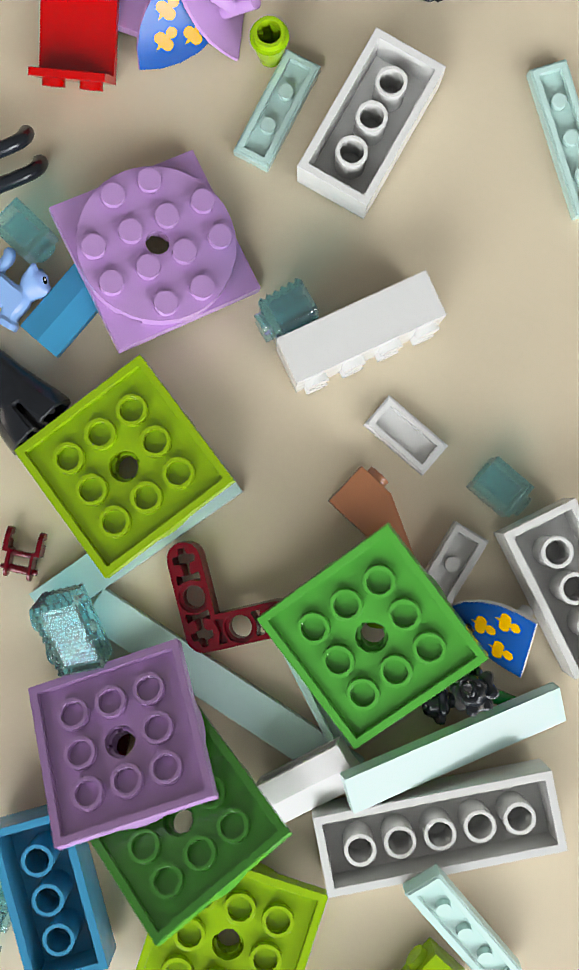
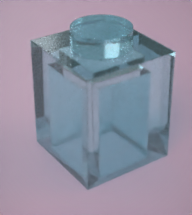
(26, 233)
(501, 488)

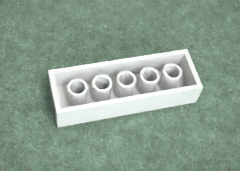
(448, 821)

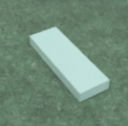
(277, 110)

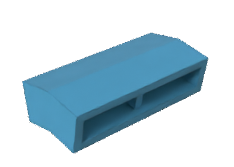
(61, 313)

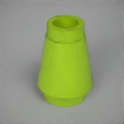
(269, 39)

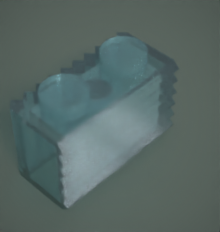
(285, 311)
(70, 630)

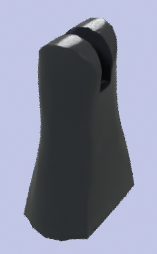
(25, 403)

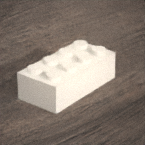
(370, 123)
(360, 332)
(546, 565)

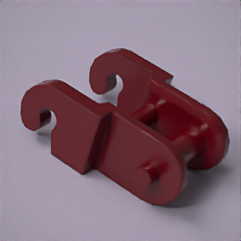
(7, 546)

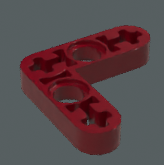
(217, 621)

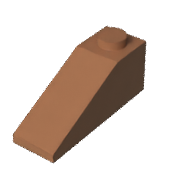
(368, 503)

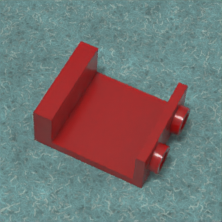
(78, 43)

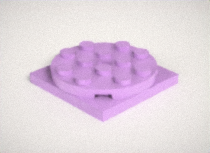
(147, 292)
(77, 736)

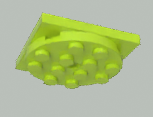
(80, 460)
(266, 909)

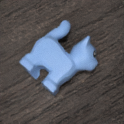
(18, 298)

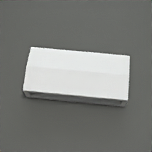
(308, 779)

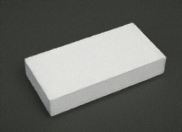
(405, 435)

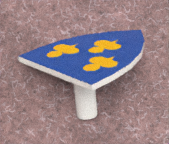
(501, 631)

